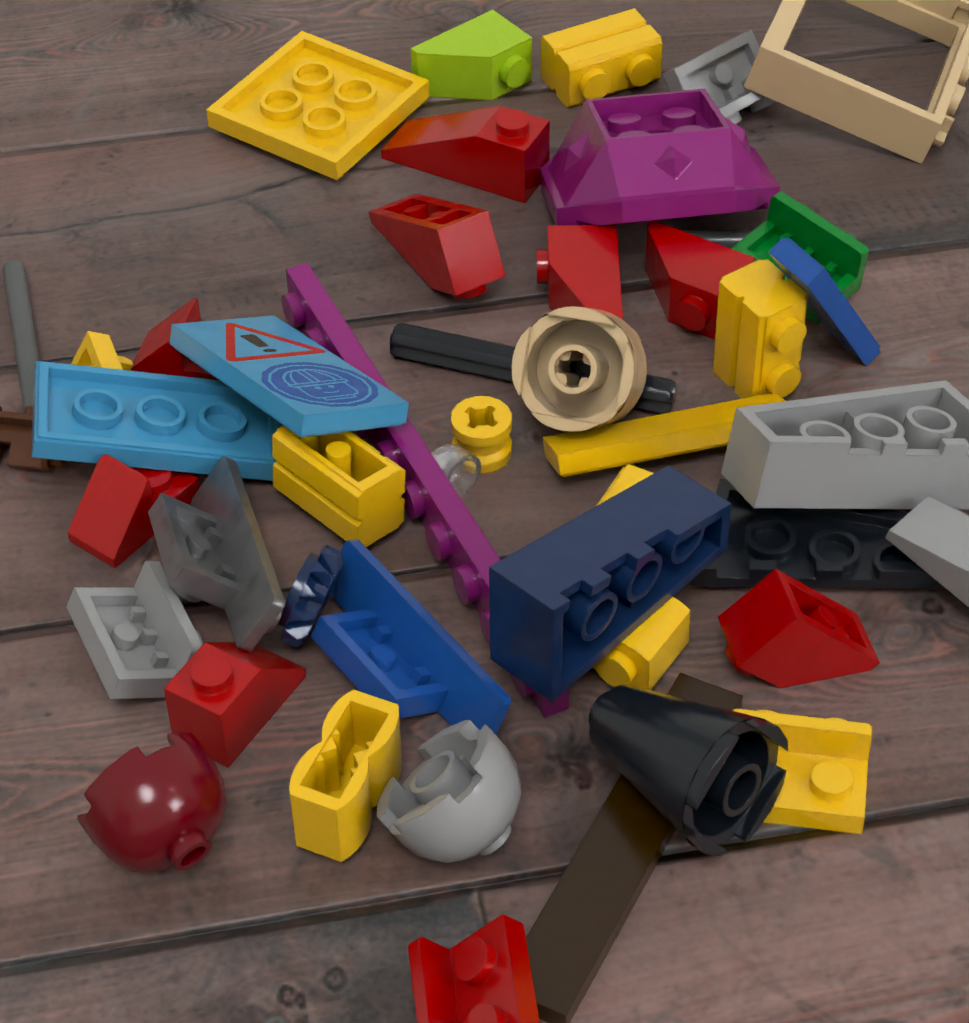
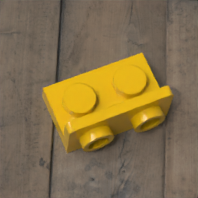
(823, 772)

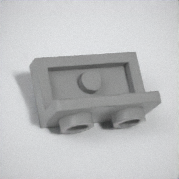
(723, 75)
(135, 633)

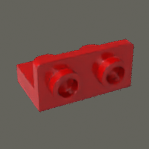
(477, 979)

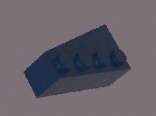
(601, 577)

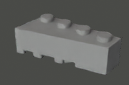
(853, 450)

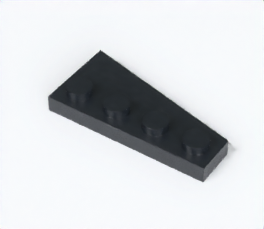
(813, 547)

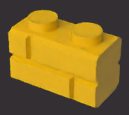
(601, 57)
(759, 331)
(340, 483)

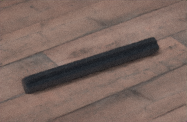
(495, 361)

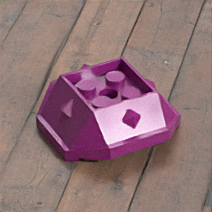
(653, 162)

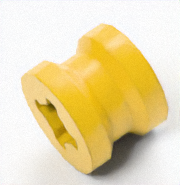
(483, 429)

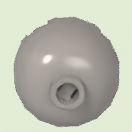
(456, 798)

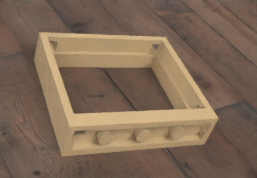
(856, 105)

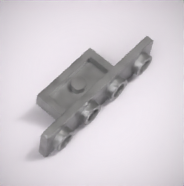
(220, 554)

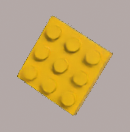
(318, 104)

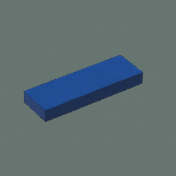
(826, 300)

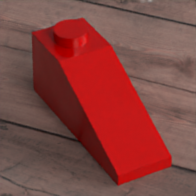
(480, 148)
(443, 242)
(581, 267)

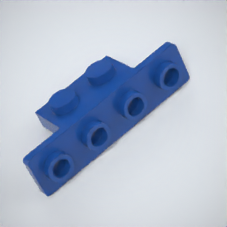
(400, 650)

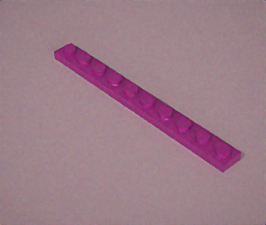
(428, 492)

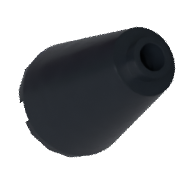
(692, 761)

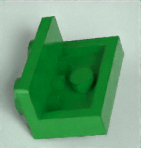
(830, 246)

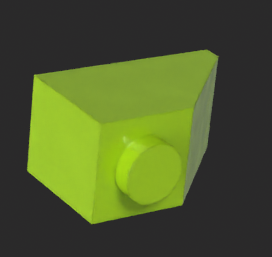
(475, 59)

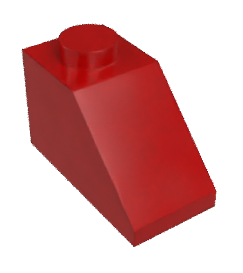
(688, 274)
(794, 634)
(229, 696)

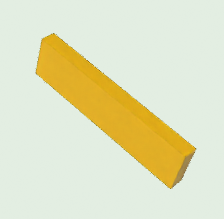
(646, 437)

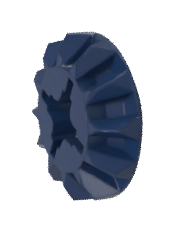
(310, 595)

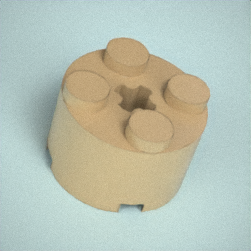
(554, 393)

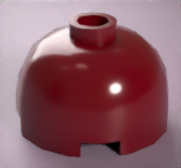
(157, 807)

